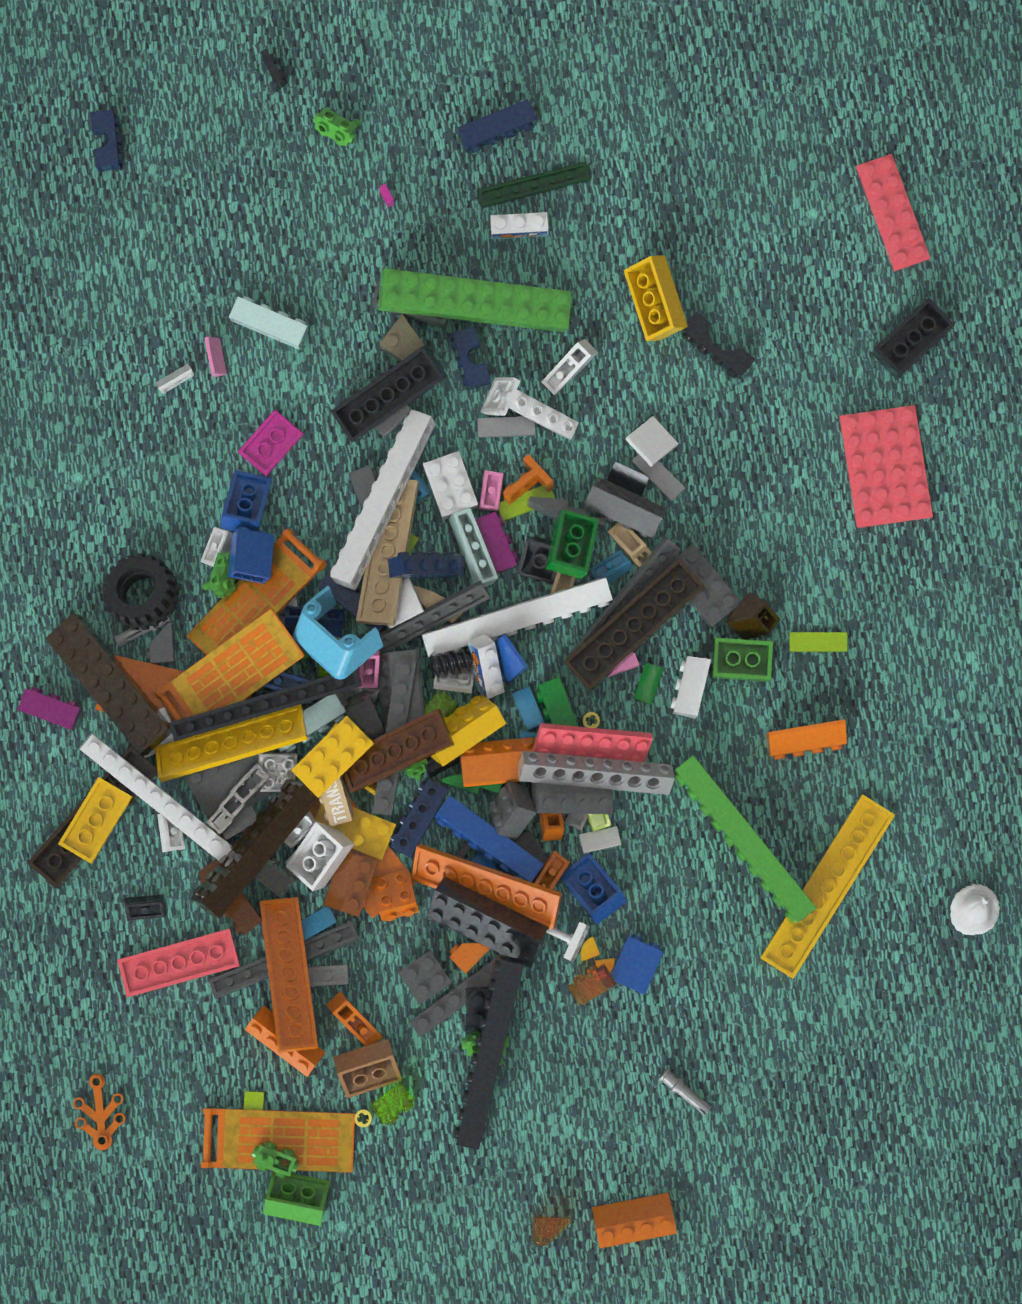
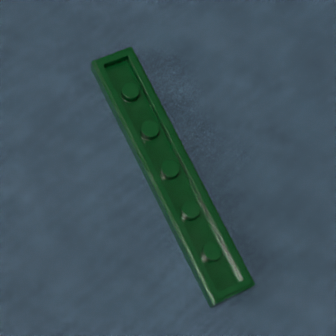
(534, 184)

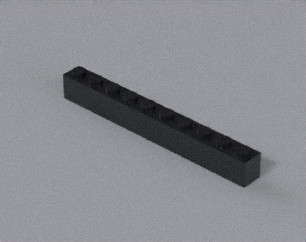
(262, 705)
(489, 1051)

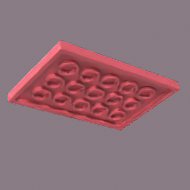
(885, 466)

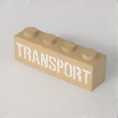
(337, 803)

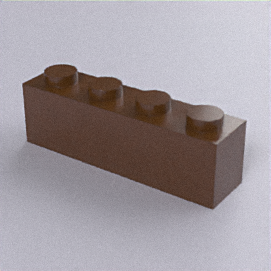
(241, 910)

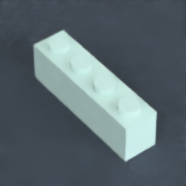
(268, 322)
(473, 547)
(319, 717)

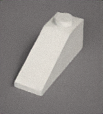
(569, 366)

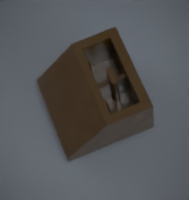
(752, 618)

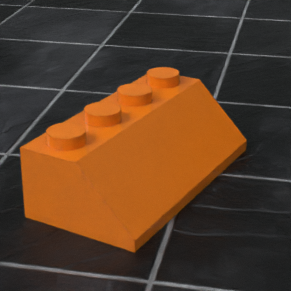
(807, 738)
(493, 761)
(263, 1029)
(634, 1220)

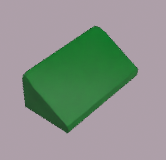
(648, 683)

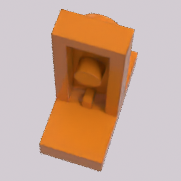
(528, 480)

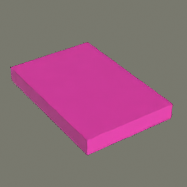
(270, 443)

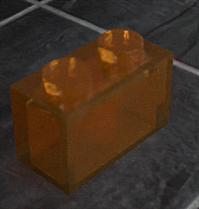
(592, 984)

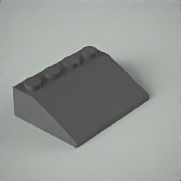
(214, 784)

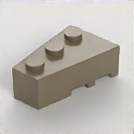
(401, 340)

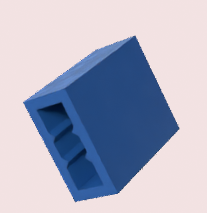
(251, 555)
(636, 963)

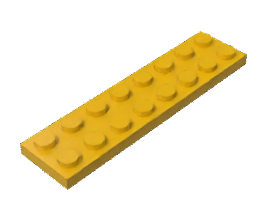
(231, 743)

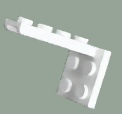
(505, 396)

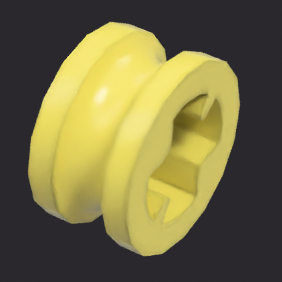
(588, 715)
(365, 1112)

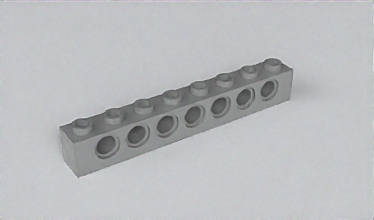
(595, 772)

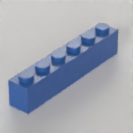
(485, 838)

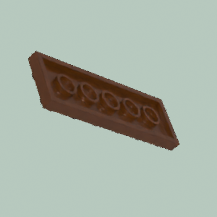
(400, 750)

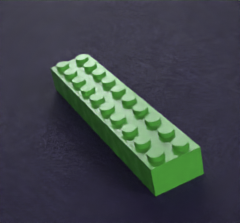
(474, 300)
(744, 839)

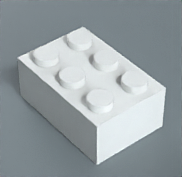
(450, 484)

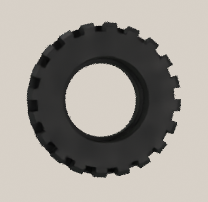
(125, 575)

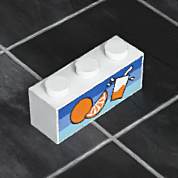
(519, 225)
(486, 666)

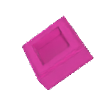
(386, 195)

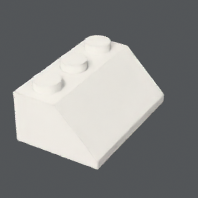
(690, 686)
(319, 855)

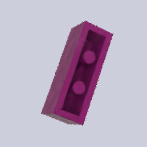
(497, 542)
(50, 708)

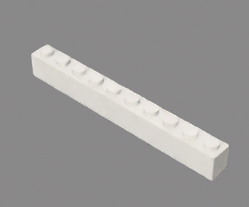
(382, 499)
(519, 616)
(155, 796)

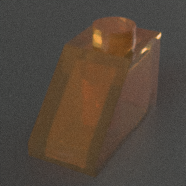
(548, 1228)

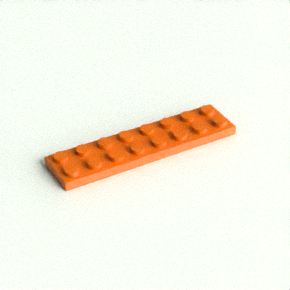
(515, 893)
(288, 975)

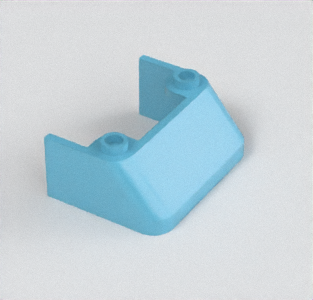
(334, 655)

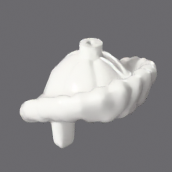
(974, 910)

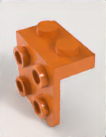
(394, 895)

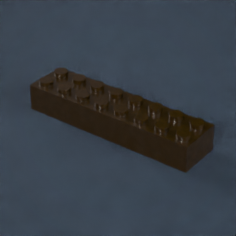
(634, 624)
(109, 684)
(254, 848)
(58, 863)

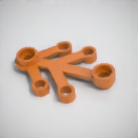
(99, 1115)

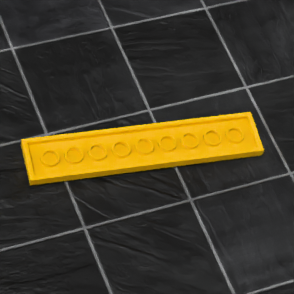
(829, 884)

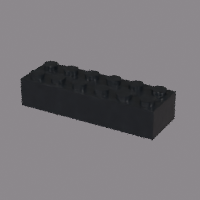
(389, 393)
(487, 921)

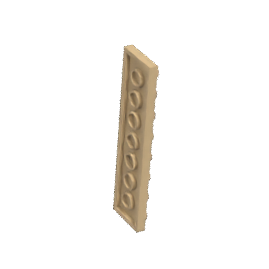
(379, 592)

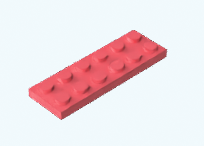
(893, 212)
(592, 742)
(178, 963)

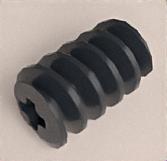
(451, 663)

